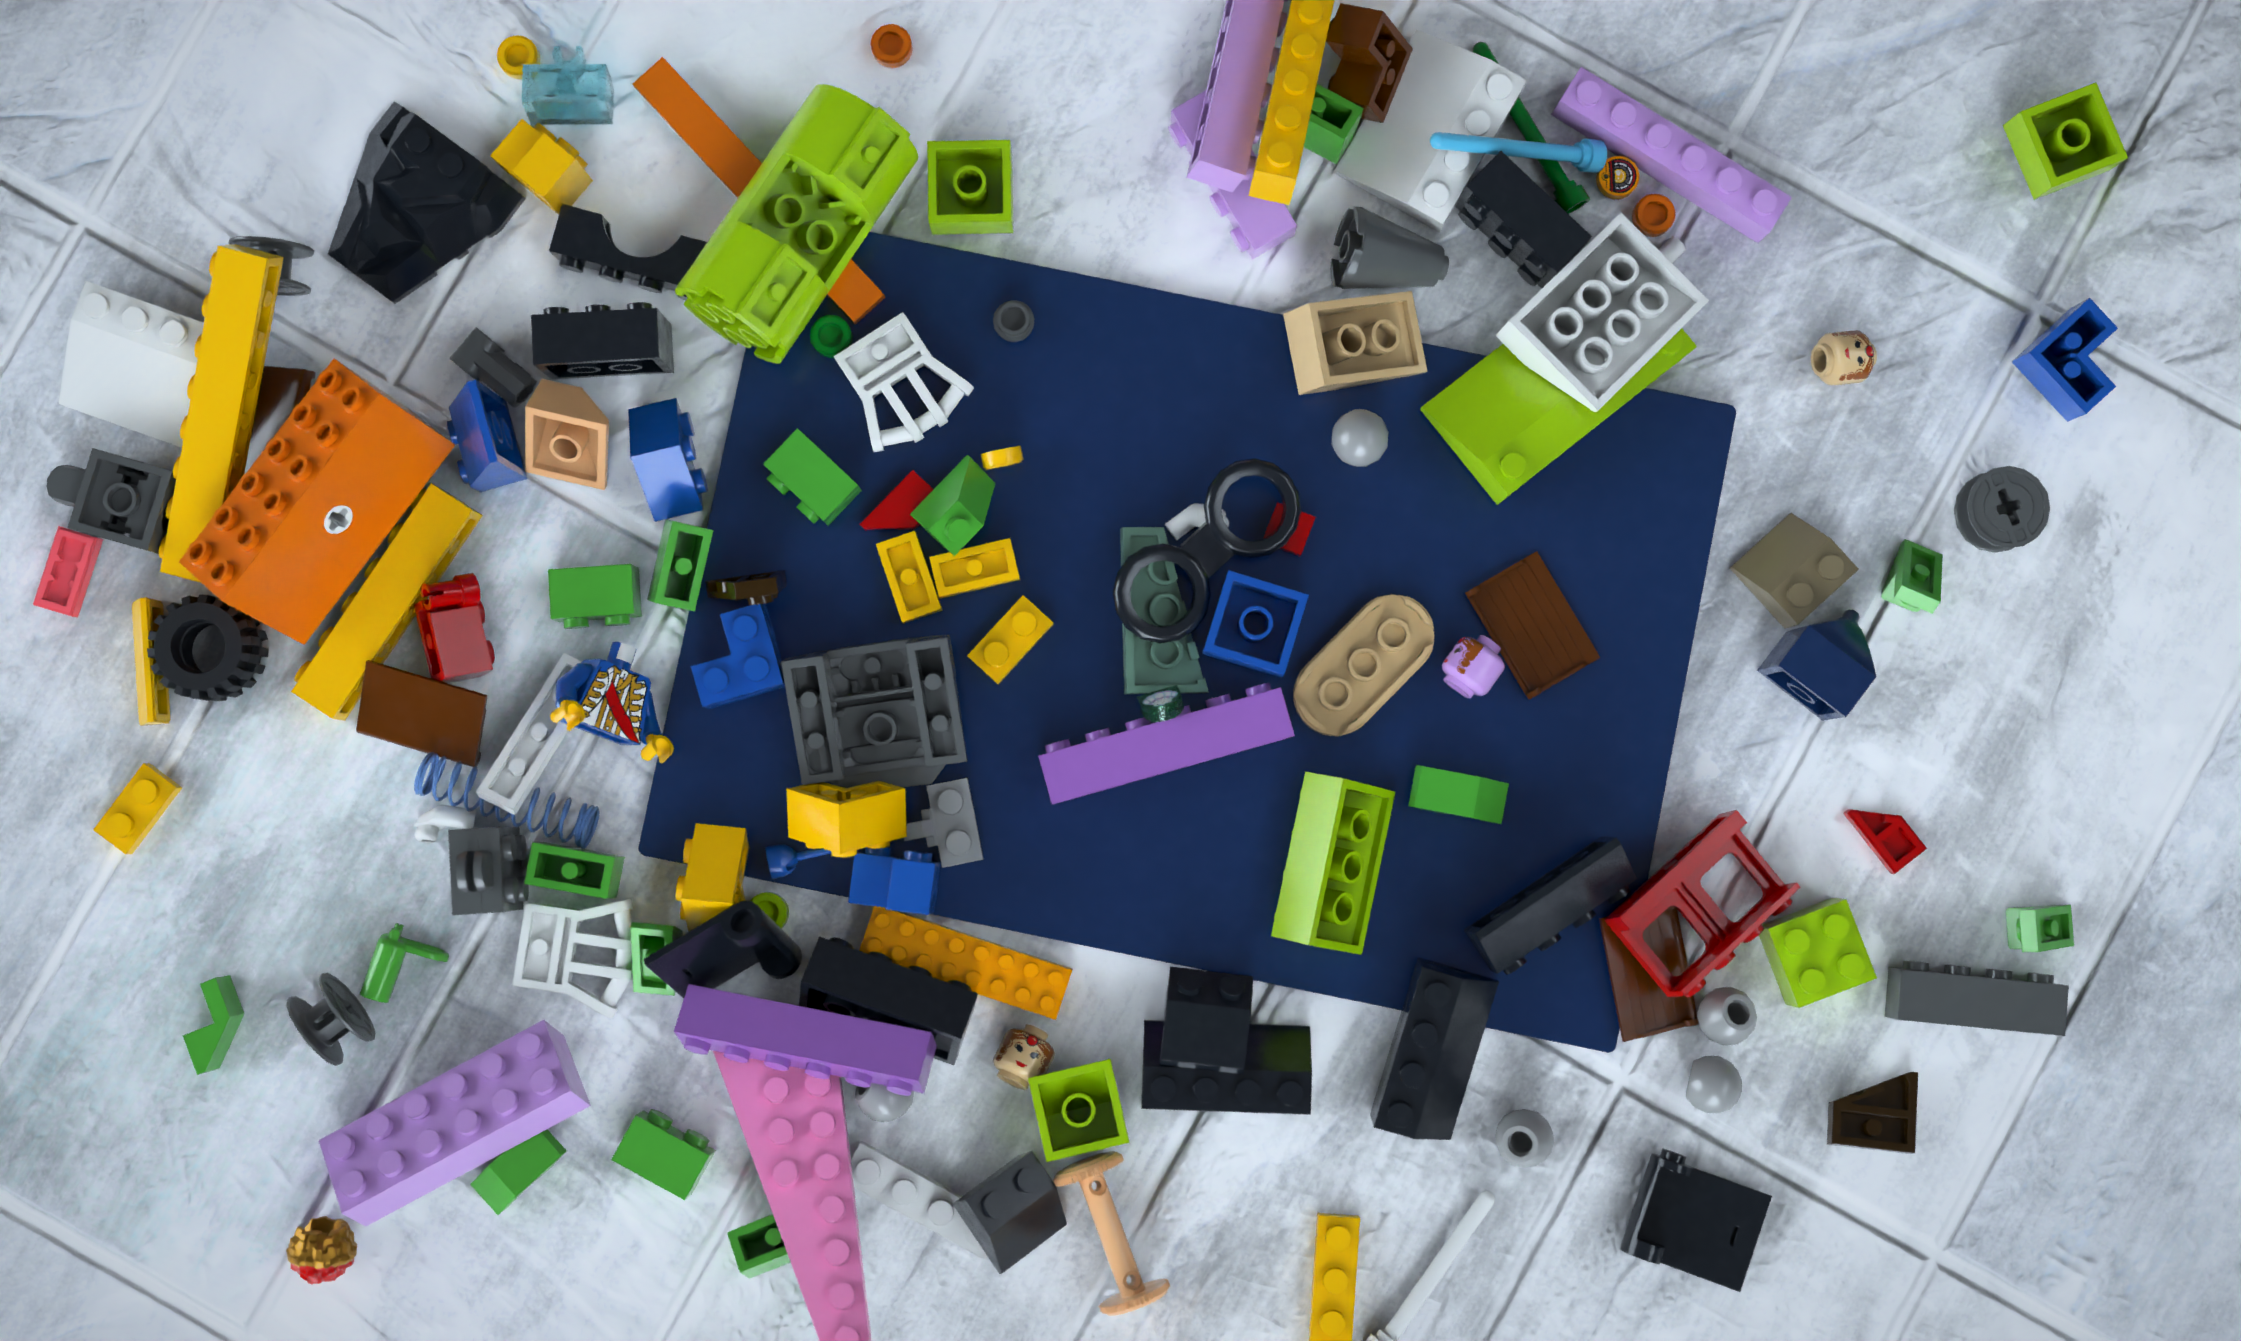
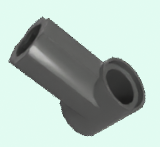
(487, 363)

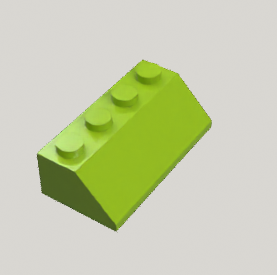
(1333, 863)

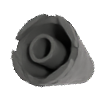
(1384, 254)

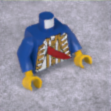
(612, 703)

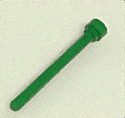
(1567, 193)

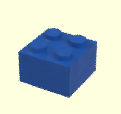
(1255, 624)

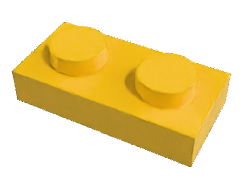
(974, 568)
(909, 577)
(1010, 639)
(137, 808)

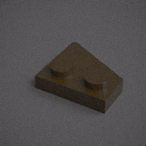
(757, 588)
(1877, 1117)

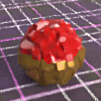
(322, 1250)

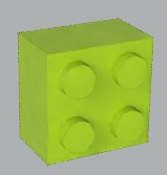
(2065, 141)
(970, 187)
(1816, 952)

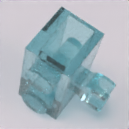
(567, 91)

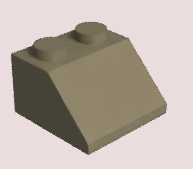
(1793, 570)

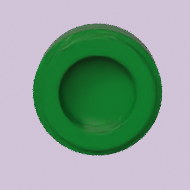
(830, 335)

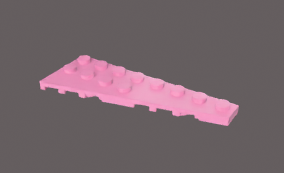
(805, 1166)

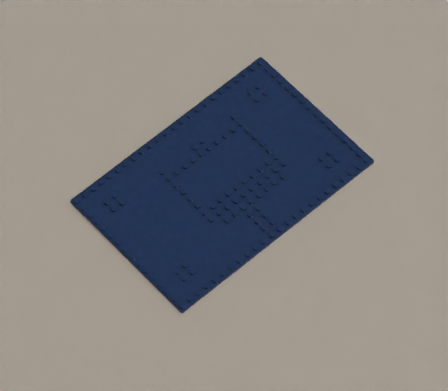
(1125, 422)

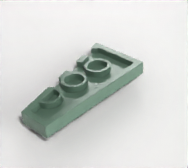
(1159, 603)

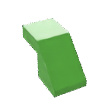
(1458, 794)
(210, 1044)
(517, 1169)

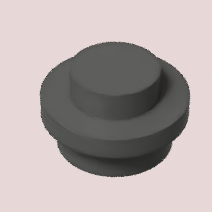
(1013, 321)

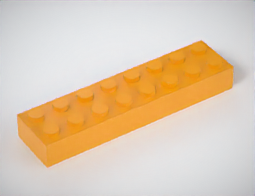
(979, 963)

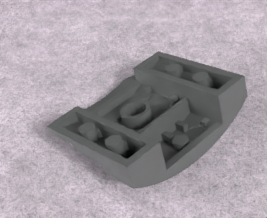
(876, 712)

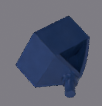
(1823, 666)

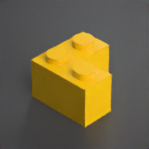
(543, 166)
(846, 817)
(713, 872)

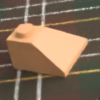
(566, 435)

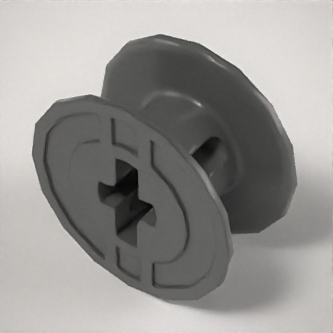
(286, 249)
(2025, 505)
(330, 1019)

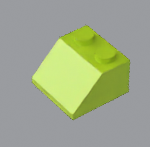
(1078, 1110)

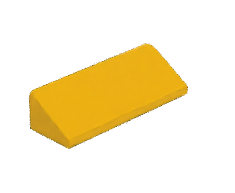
(151, 693)

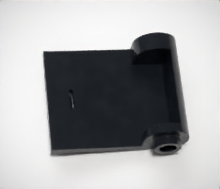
(725, 949)
(1695, 1221)

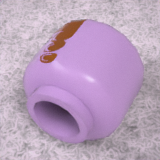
(1473, 666)

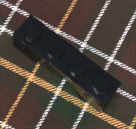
(586, 241)

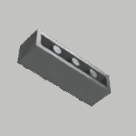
(1976, 1001)

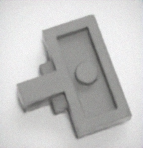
(949, 823)

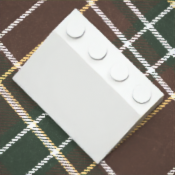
(1438, 92)
(1603, 315)
(129, 363)

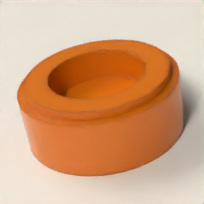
(891, 45)
(1653, 215)

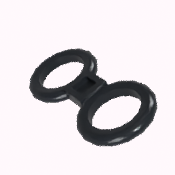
(1206, 550)

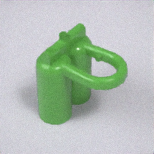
(388, 961)

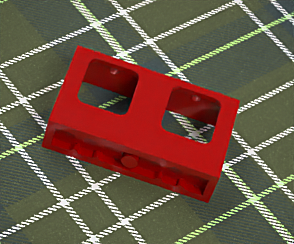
(1680, 886)

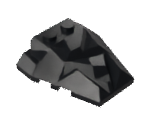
(416, 205)

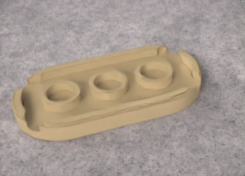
(1364, 665)

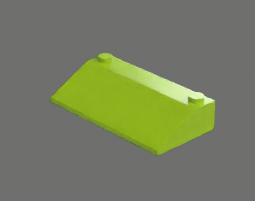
(1515, 422)

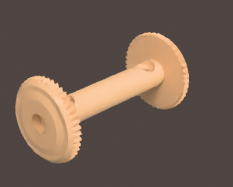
(1111, 1234)

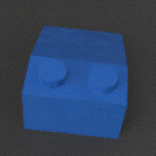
(485, 438)

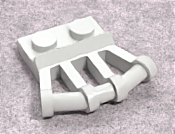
(884, 360)
(549, 950)

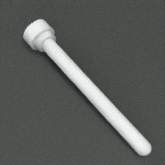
(1436, 1269)

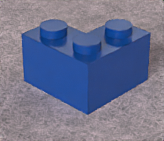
(2060, 361)
(664, 459)
(753, 661)
(895, 882)

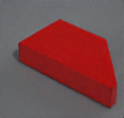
(898, 505)
(1887, 837)

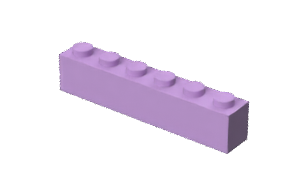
(1236, 93)
(1671, 155)

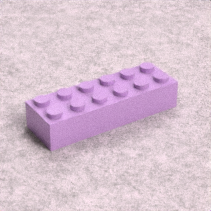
(453, 1123)

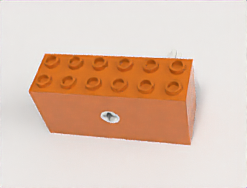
(316, 503)

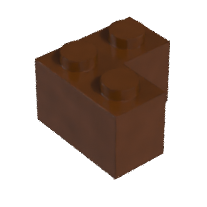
(1371, 58)

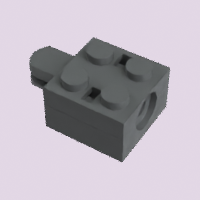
(115, 498)
(487, 870)

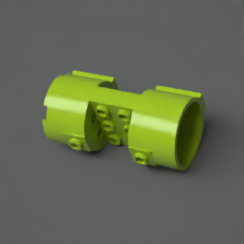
(798, 222)

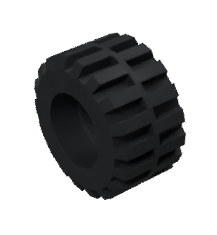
(175, 641)

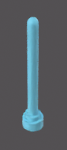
(1586, 155)

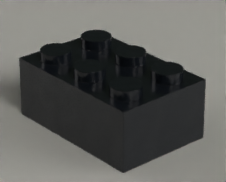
(1521, 221)
(602, 342)

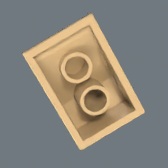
(1354, 341)

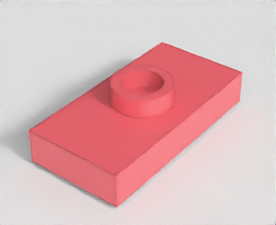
(68, 572)

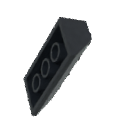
(1551, 904)
(885, 992)
(1433, 1051)
(1273, 1081)

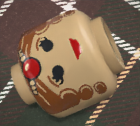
(1843, 357)
(1023, 1056)

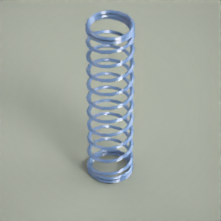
(584, 827)

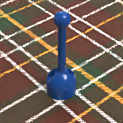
(783, 859)

